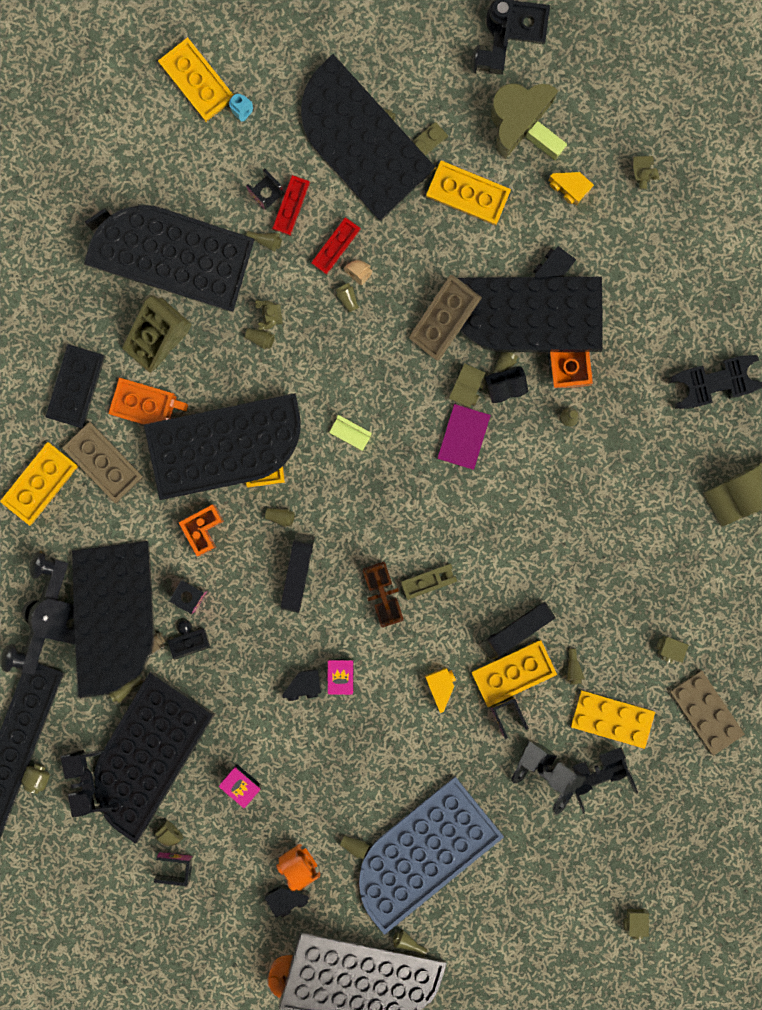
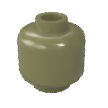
(35, 778)

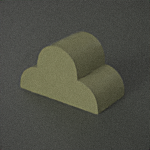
(517, 111)
(155, 333)
(737, 496)

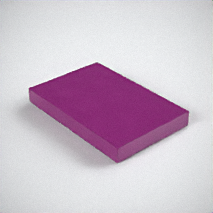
(464, 437)

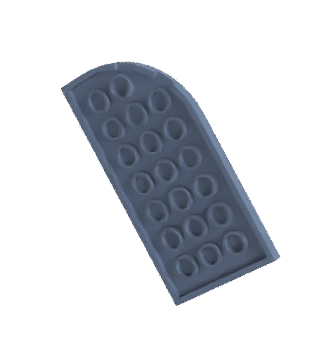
(424, 853)

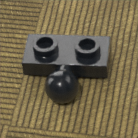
(189, 642)

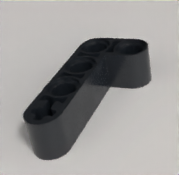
(297, 572)
(518, 630)

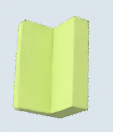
(546, 140)
(350, 433)

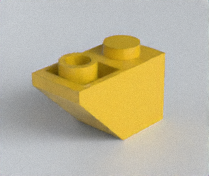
(572, 185)

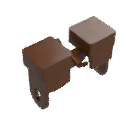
(388, 610)

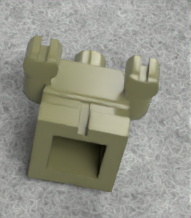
(643, 171)
(271, 313)

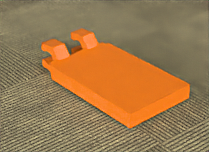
(143, 403)

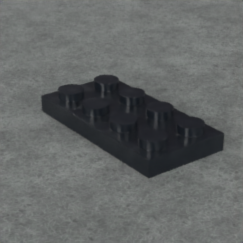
(75, 386)

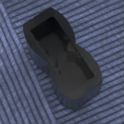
(506, 384)

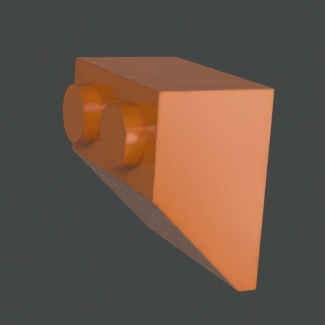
(571, 369)

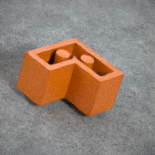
(197, 528)

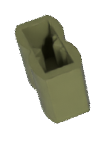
(467, 386)

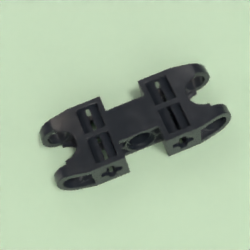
(731, 378)

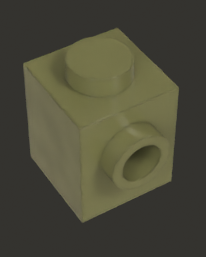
(671, 649)
(637, 923)

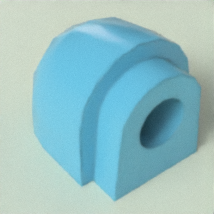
(240, 106)

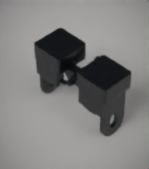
(613, 769)
(561, 778)
(82, 800)

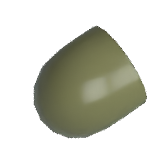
(168, 834)

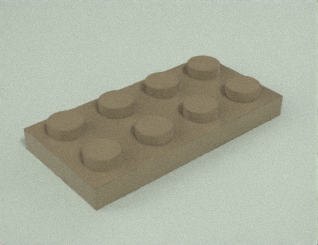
(445, 317)
(102, 462)
(707, 712)

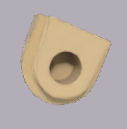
(358, 270)

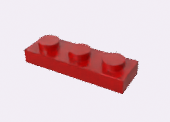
(291, 205)
(336, 246)

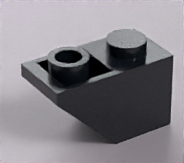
(556, 265)
(304, 683)
(283, 899)

